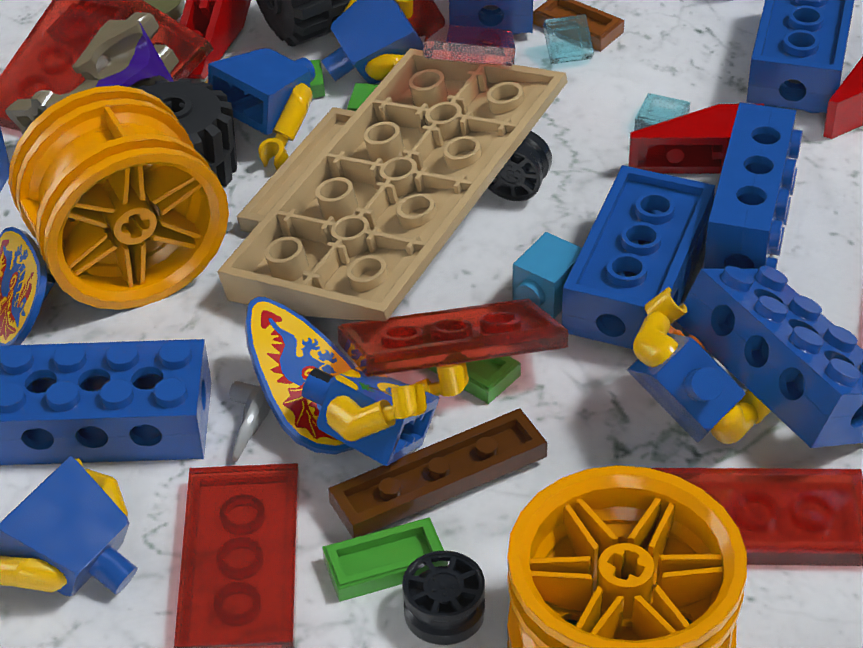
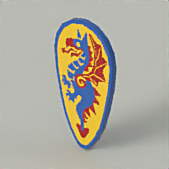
(22, 285)
(283, 354)

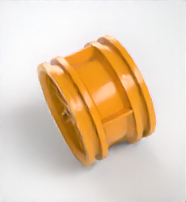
(117, 197)
(627, 562)

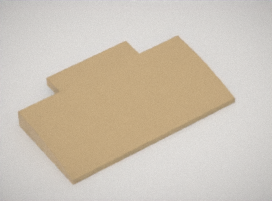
(383, 187)

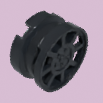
(524, 170)
(444, 601)

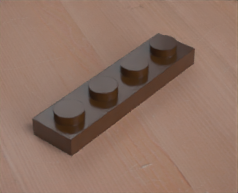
(437, 473)

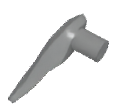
(254, 413)

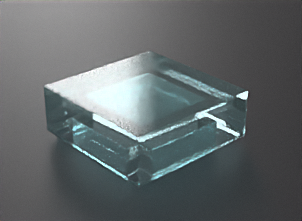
(568, 39)
(659, 109)

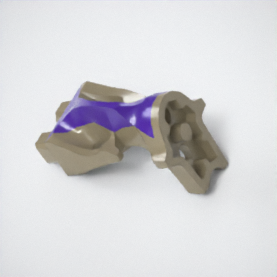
(115, 56)

